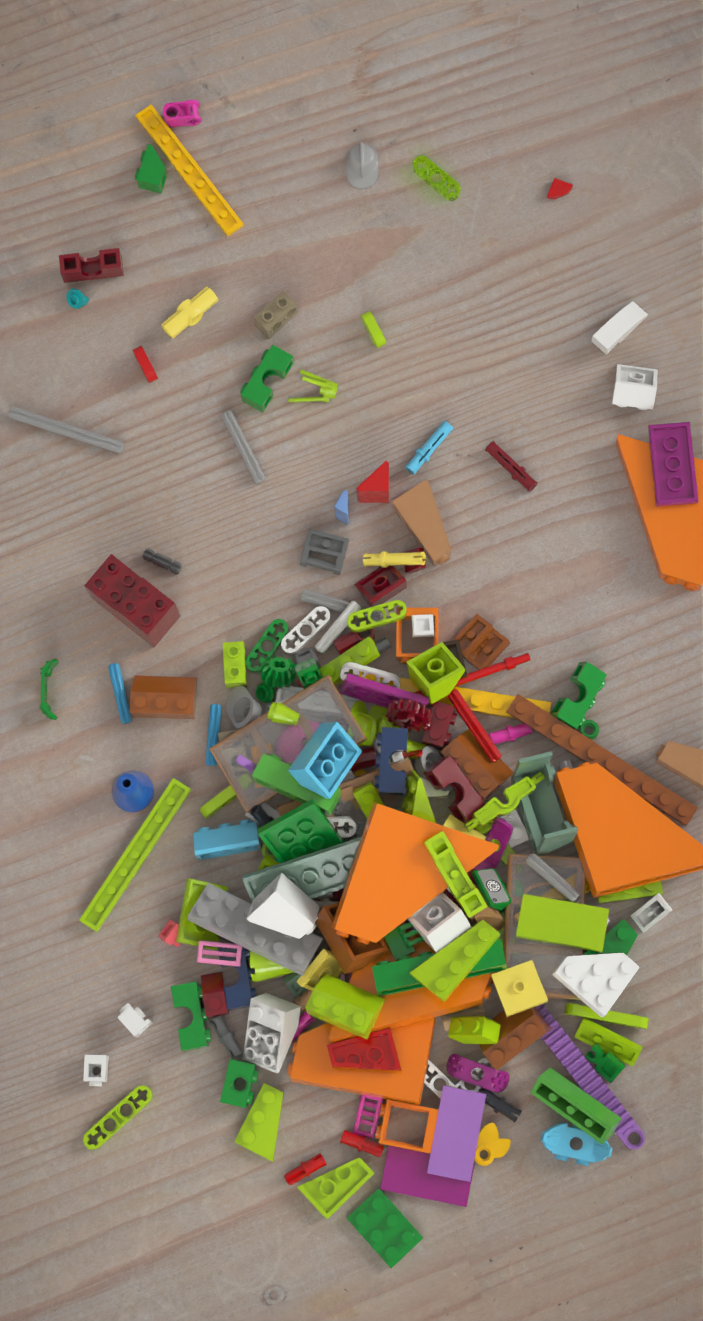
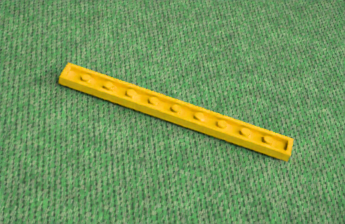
(477, 700)

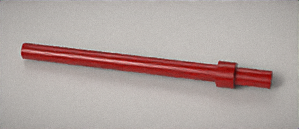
(508, 664)

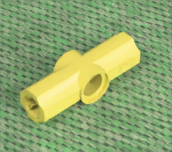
(189, 312)

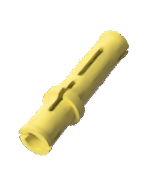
(387, 559)

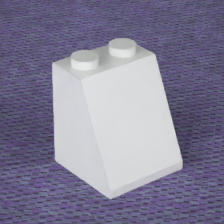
(284, 908)

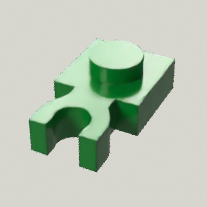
(607, 1064)

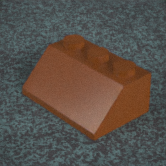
(163, 697)
(475, 764)
(348, 952)
(515, 1035)

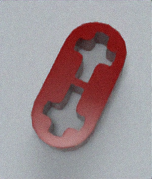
(145, 364)

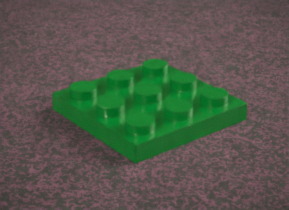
(299, 833)

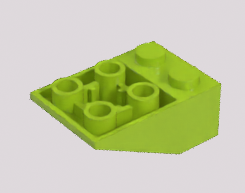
(417, 801)

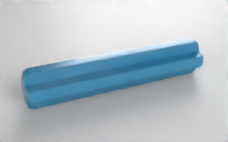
(120, 693)
(213, 730)

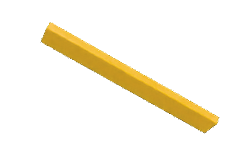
(189, 170)

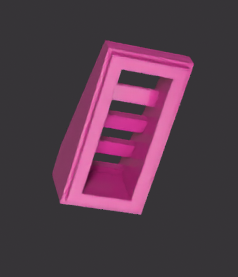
(375, 1115)

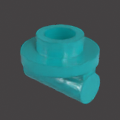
(76, 298)

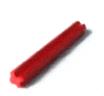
(474, 725)

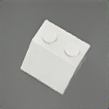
(635, 387)
(440, 922)

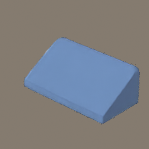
(342, 508)

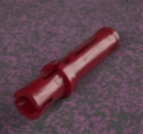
(518, 473)

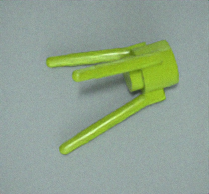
(328, 388)

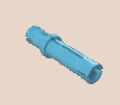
(423, 454)

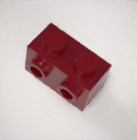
(442, 718)

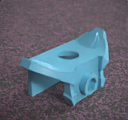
(558, 1142)

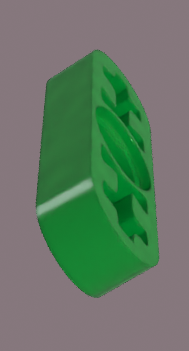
(253, 655)

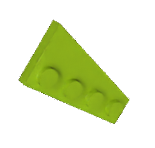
(452, 964)

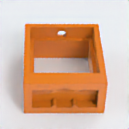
(404, 657)
(430, 1128)

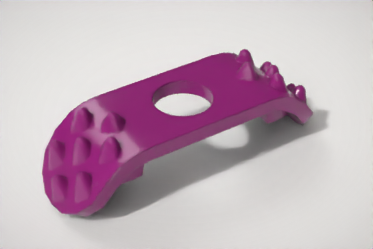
(502, 832)
(461, 1069)

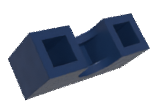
(389, 780)
(240, 994)

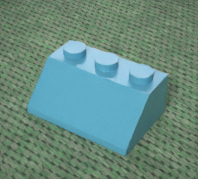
(325, 759)
(226, 840)

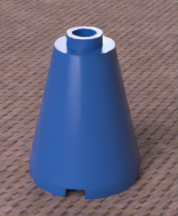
(132, 791)

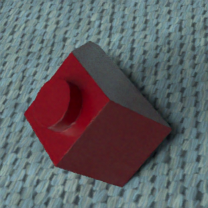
(214, 995)

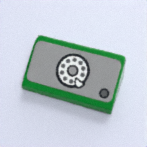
(492, 888)

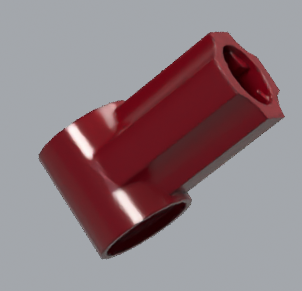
(349, 640)
(365, 760)

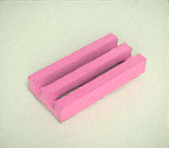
(238, 955)

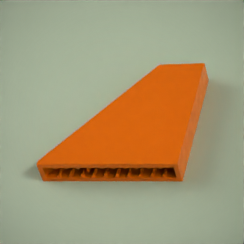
(672, 530)
(620, 834)
(396, 873)
(415, 1004)
(413, 1047)

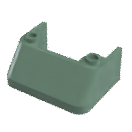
(540, 808)

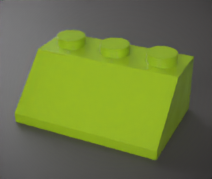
(344, 1006)

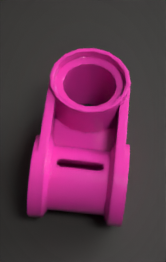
(183, 113)

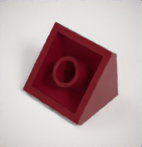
(381, 585)

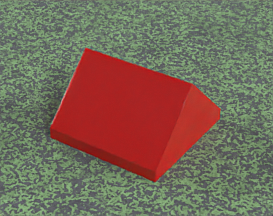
(375, 487)

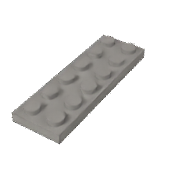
(227, 917)

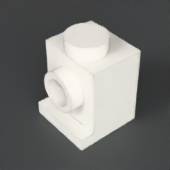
(133, 1019)
(90, 1063)

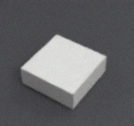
(422, 625)

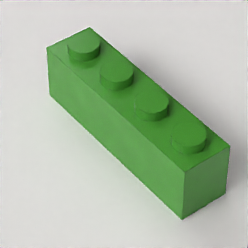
(275, 775)
(576, 1105)

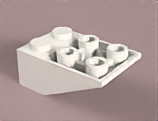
(270, 1031)

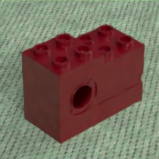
(132, 600)

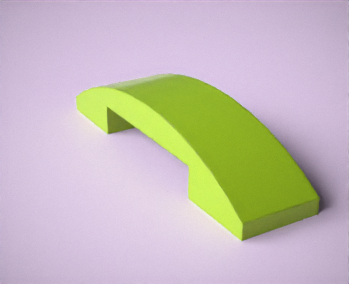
(454, 874)

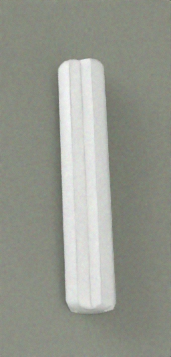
(337, 627)

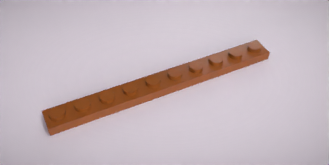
(591, 752)

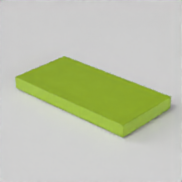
(562, 923)

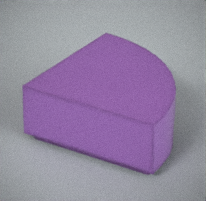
(246, 763)

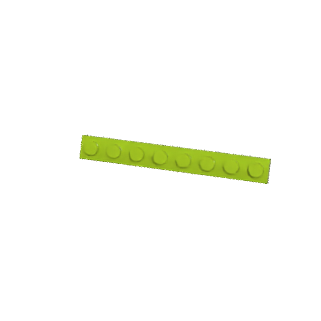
(135, 855)

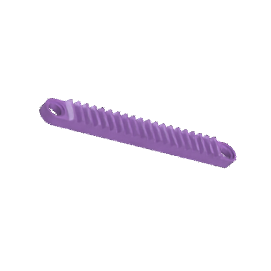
(587, 1077)

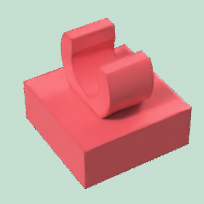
(169, 933)

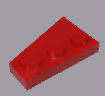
(372, 1054)

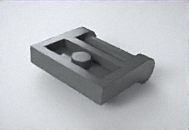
(326, 545)

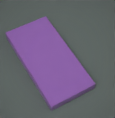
(456, 1133)

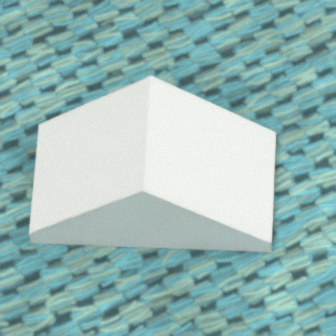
(651, 912)

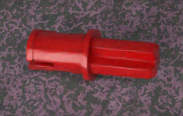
(362, 1143)
(305, 1169)

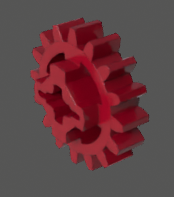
(409, 715)

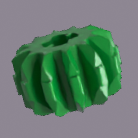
(278, 672)

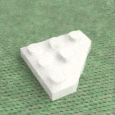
(596, 978)

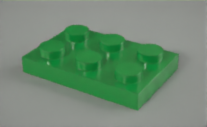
(385, 1228)

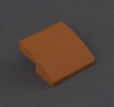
(481, 642)

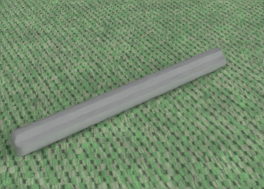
(66, 430)

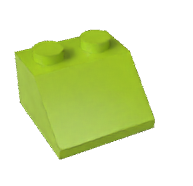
(435, 672)

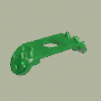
(47, 672)

